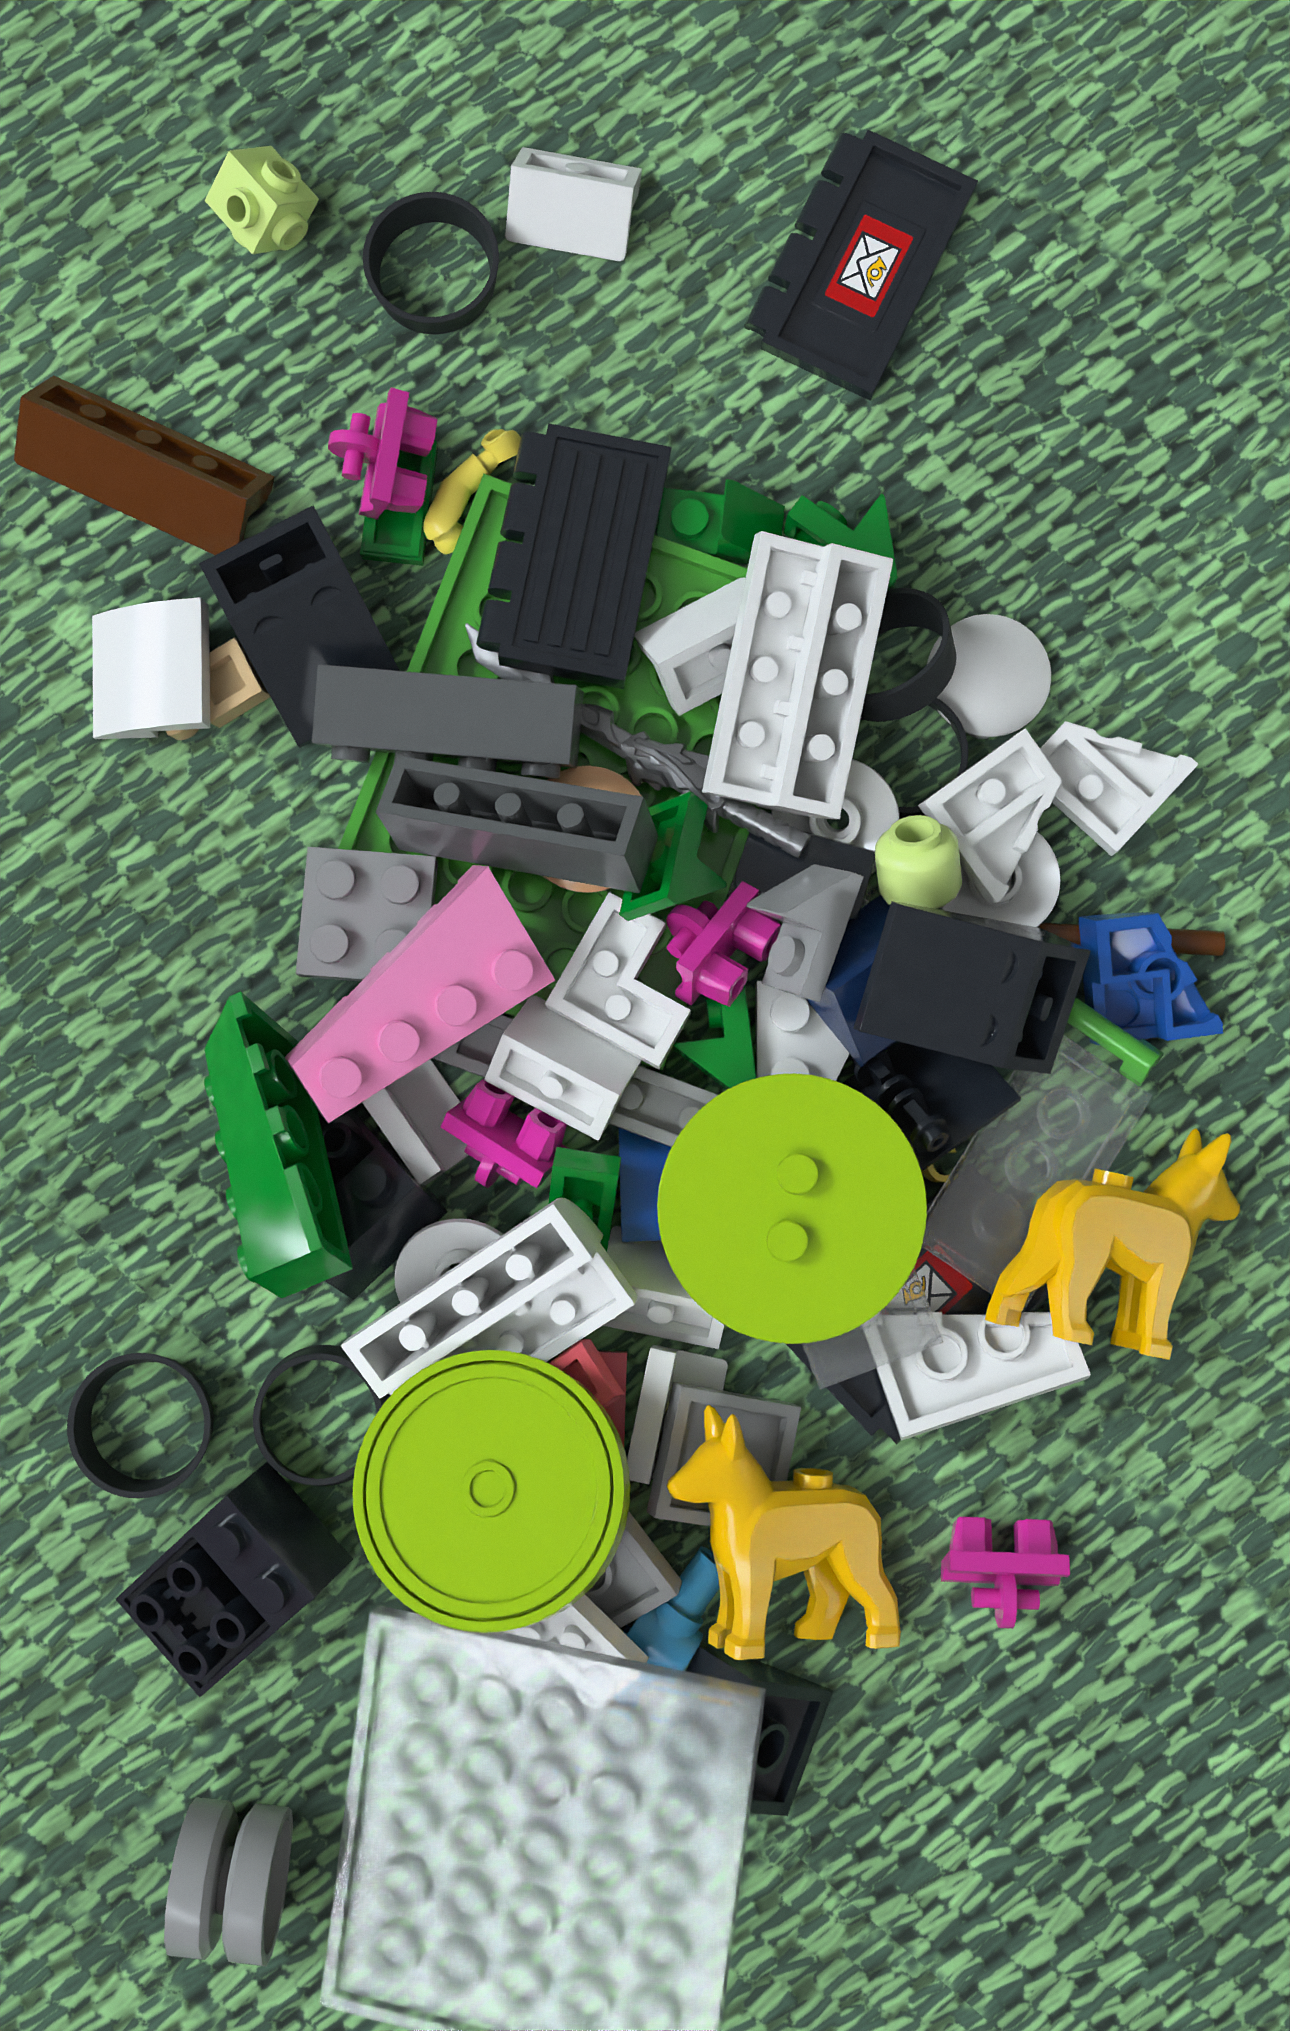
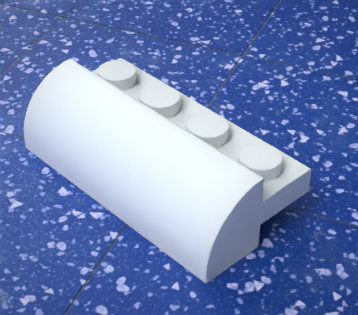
(797, 676)
(519, 1294)

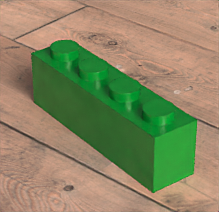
(272, 1155)

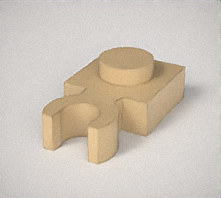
(233, 687)

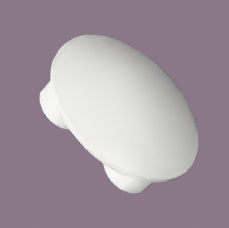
(997, 676)

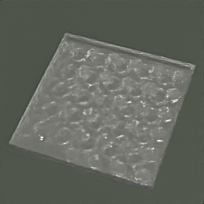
(537, 1836)

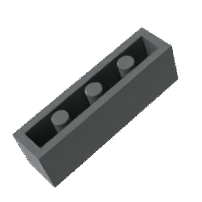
(448, 718)
(519, 823)

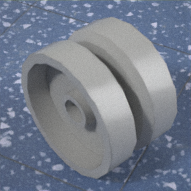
(228, 1882)

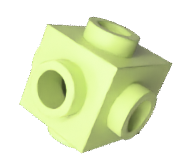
(262, 199)

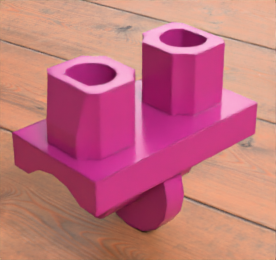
(395, 429)
(709, 937)
(503, 1140)
(1033, 1563)

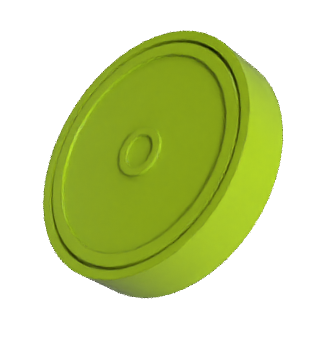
(792, 1208)
(491, 1491)

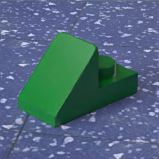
(719, 522)
(825, 525)
(674, 869)
(727, 1058)
(588, 1182)

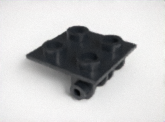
(933, 1096)

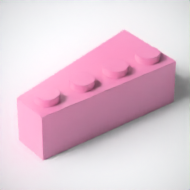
(433, 989)

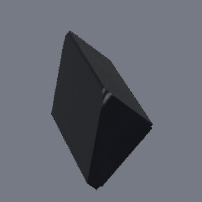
(768, 866)

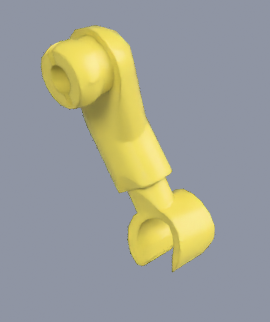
(455, 490)

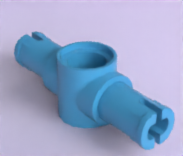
(671, 1630)

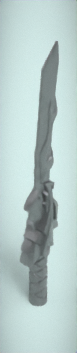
(661, 763)

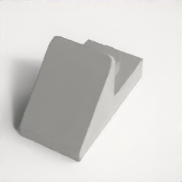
(814, 918)

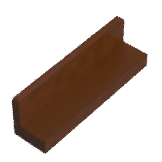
(138, 465)

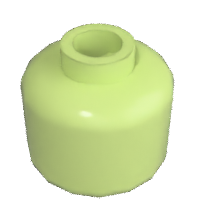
(918, 863)

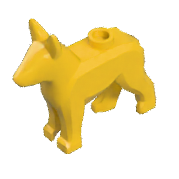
(1136, 1234)
(780, 1529)

